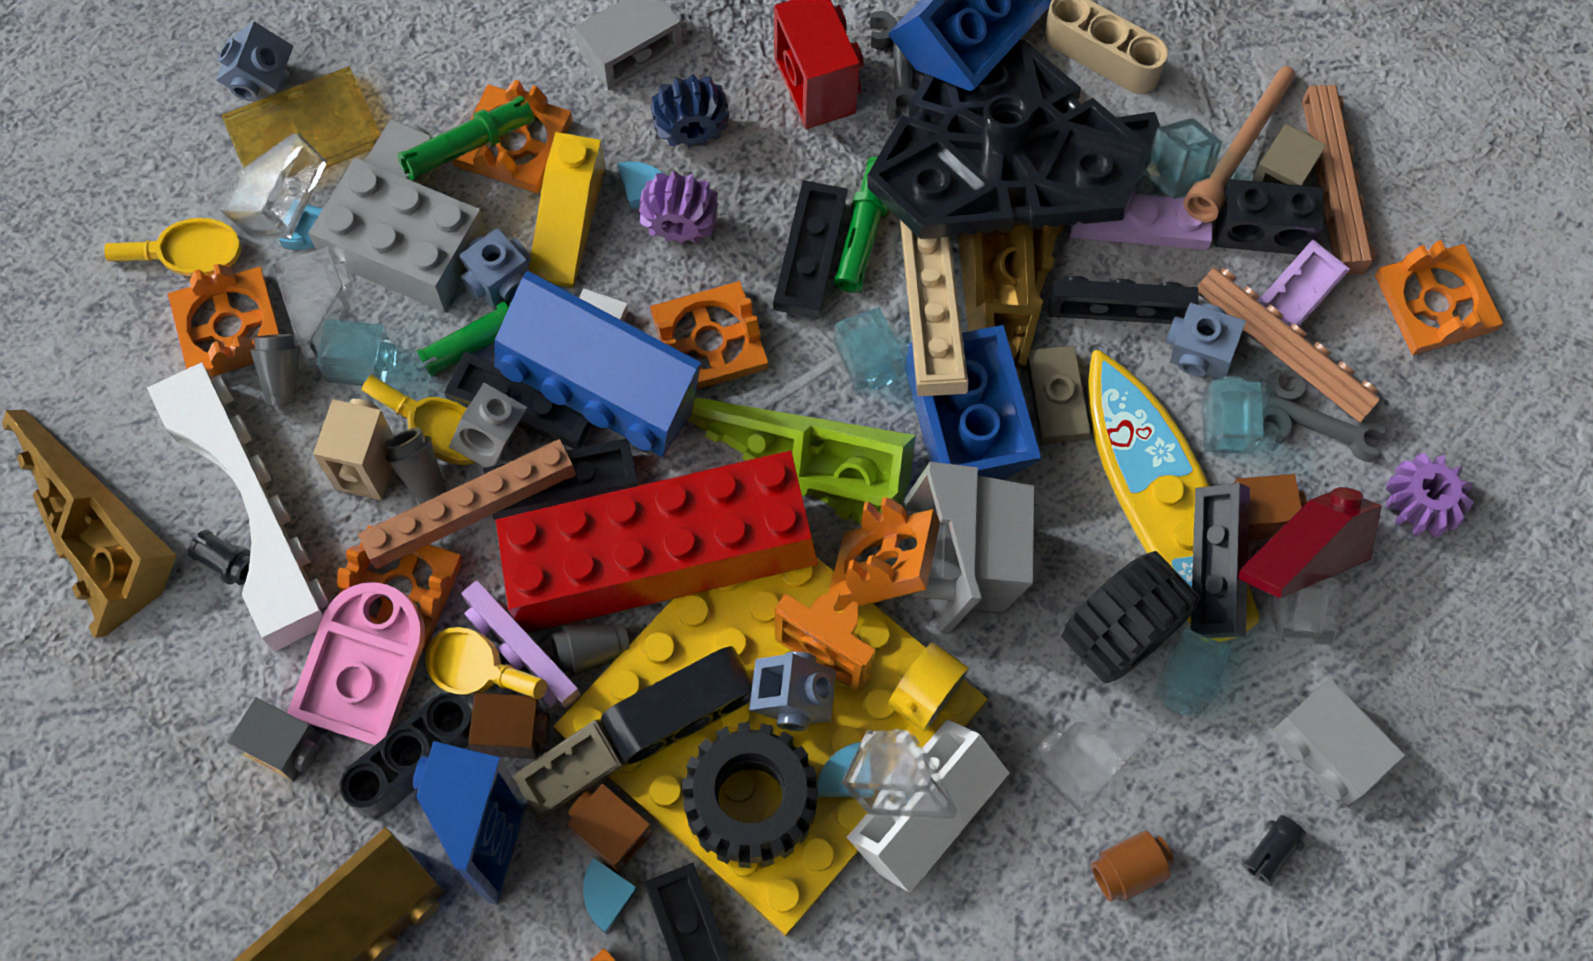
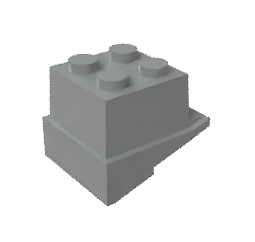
(982, 541)

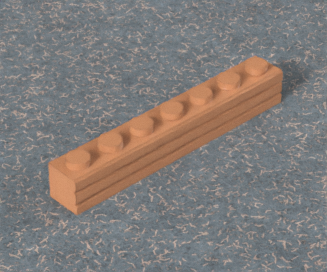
(1339, 179)
(1289, 344)
(466, 504)

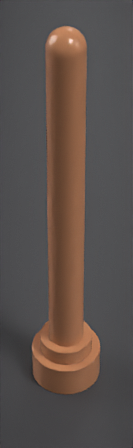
(1208, 196)

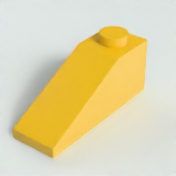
(566, 207)

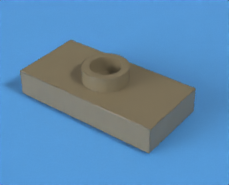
(1057, 395)
(569, 769)

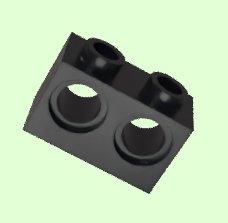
(1269, 217)

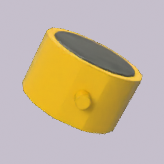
(928, 686)

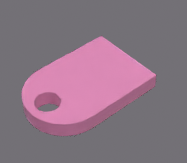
(360, 668)

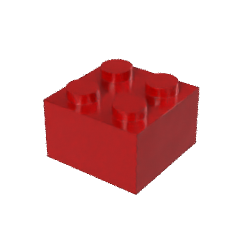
(817, 60)

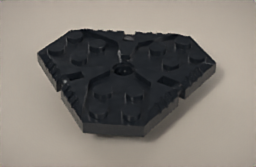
(1007, 144)

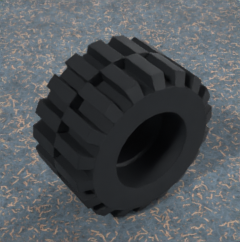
(1130, 616)
(743, 751)

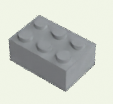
(398, 233)

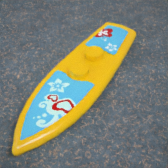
(1148, 466)

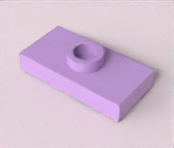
(1304, 284)

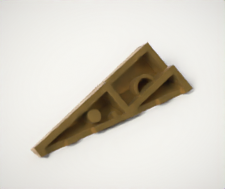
(1005, 282)
(110, 548)

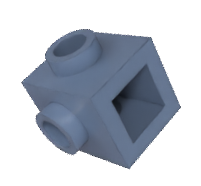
(254, 63)
(494, 267)
(1204, 340)
(793, 690)

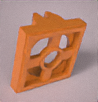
(503, 167)
(217, 287)
(729, 297)
(1418, 335)
(444, 567)
(874, 578)
(826, 636)

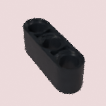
(678, 705)
(383, 759)

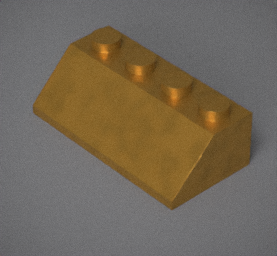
(355, 909)

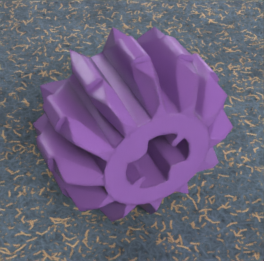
(678, 208)
(1447, 501)

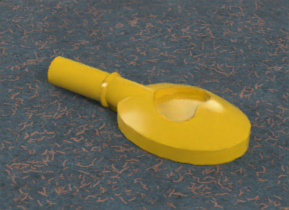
(184, 247)
(433, 415)
(470, 664)

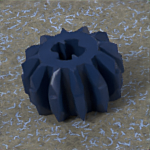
(690, 111)

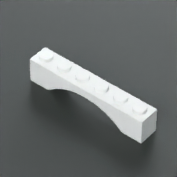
(276, 586)

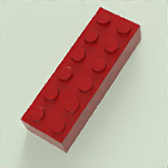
(655, 542)

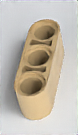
(1120, 58)

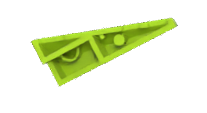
(832, 458)

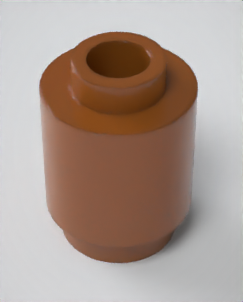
(1133, 866)

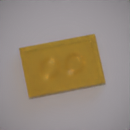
(323, 111)

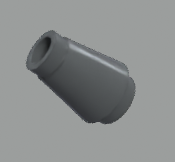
(277, 367)
(416, 463)
(587, 646)

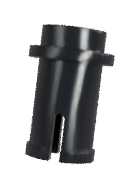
(221, 557)
(1277, 847)

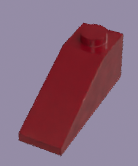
(1316, 543)

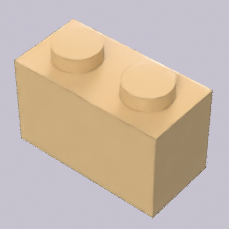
(354, 448)

